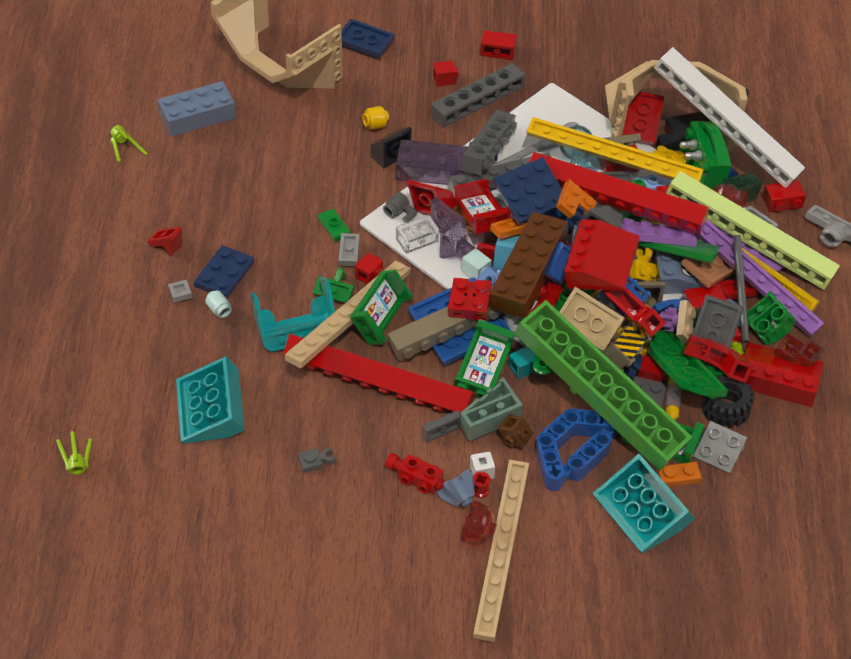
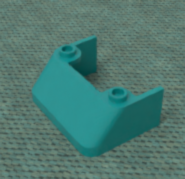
(275, 334)

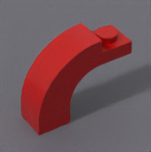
(723, 357)

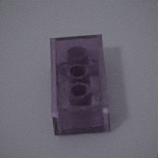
(428, 161)

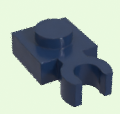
(577, 217)
(635, 366)

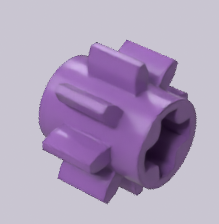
(670, 316)

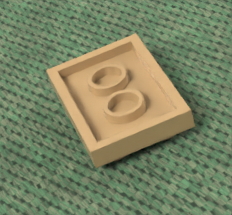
(592, 318)

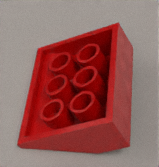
(600, 256)
(782, 378)

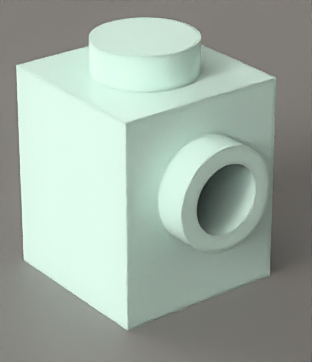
(475, 263)

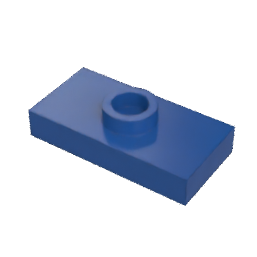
(558, 263)

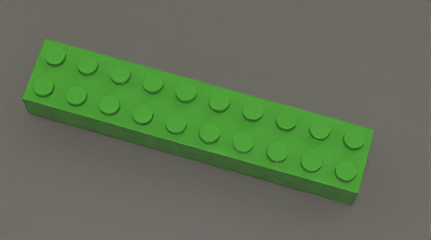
(602, 385)

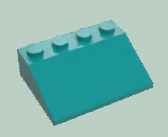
(210, 402)
(643, 505)

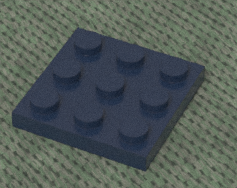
(529, 190)

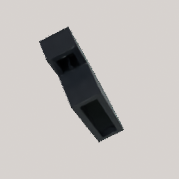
(675, 129)

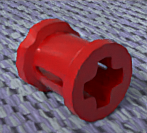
(481, 484)

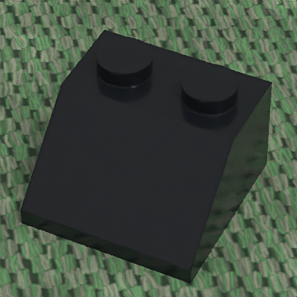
(386, 149)

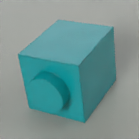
(522, 362)

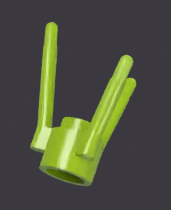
(119, 135)
(76, 463)

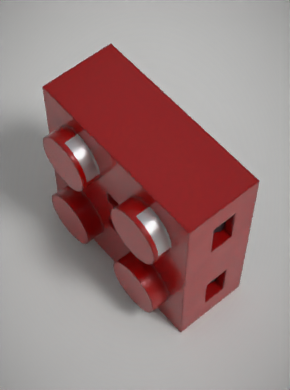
(469, 299)

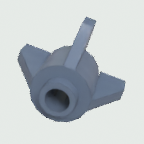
(459, 490)

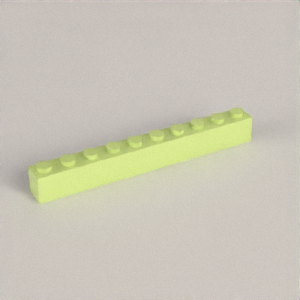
(756, 232)

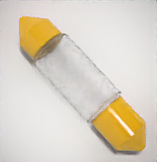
(673, 399)

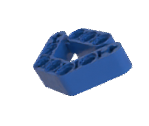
(585, 459)

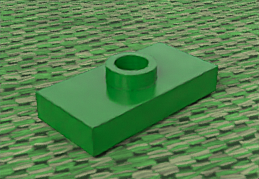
(333, 224)

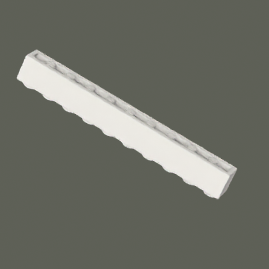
(729, 117)

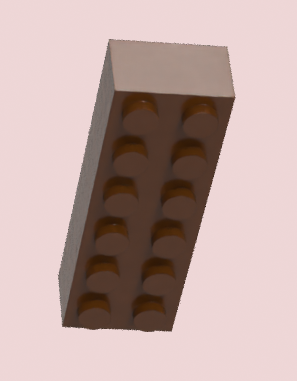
(527, 264)

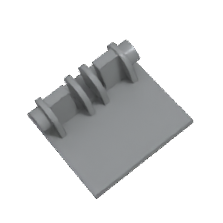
(720, 447)

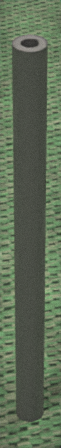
(741, 288)

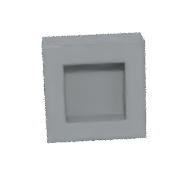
(180, 291)

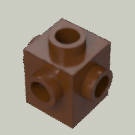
(515, 431)

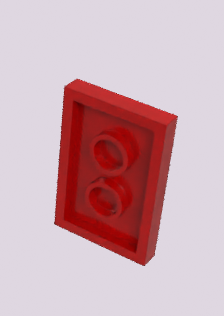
(644, 117)

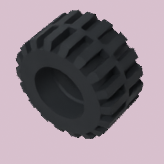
(729, 413)

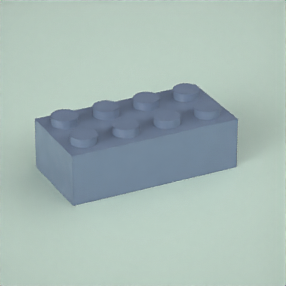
(196, 108)

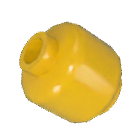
(375, 118)

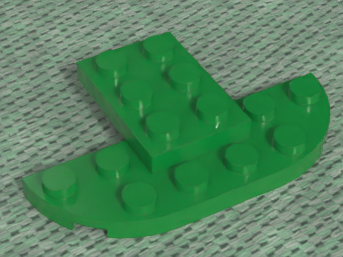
(683, 369)

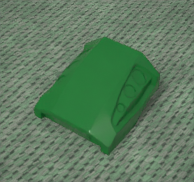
(770, 319)

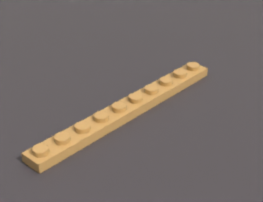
(333, 325)
(501, 551)

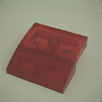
(798, 352)

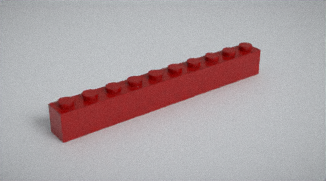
(630, 196)
(387, 378)

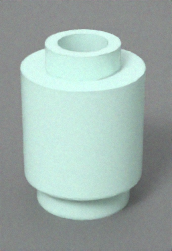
(218, 304)

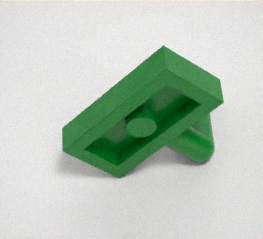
(340, 291)

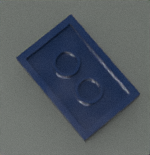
(366, 38)
(224, 271)

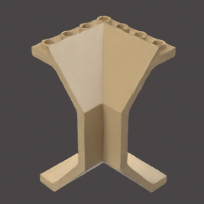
(310, 67)
(625, 88)

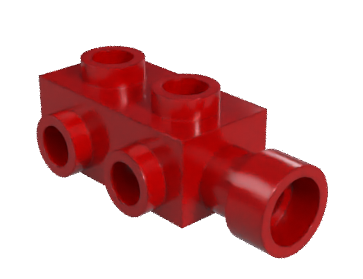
(550, 292)
(417, 472)

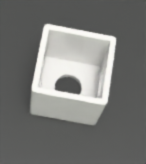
(482, 463)

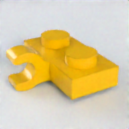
(641, 268)

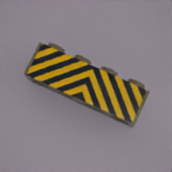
(627, 345)

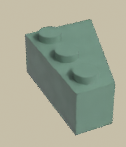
(490, 411)

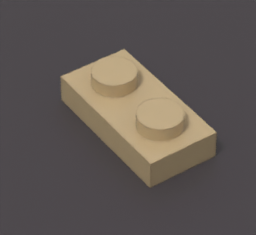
(685, 321)

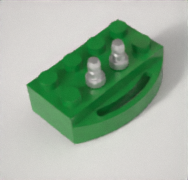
(706, 150)

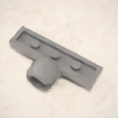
(835, 228)

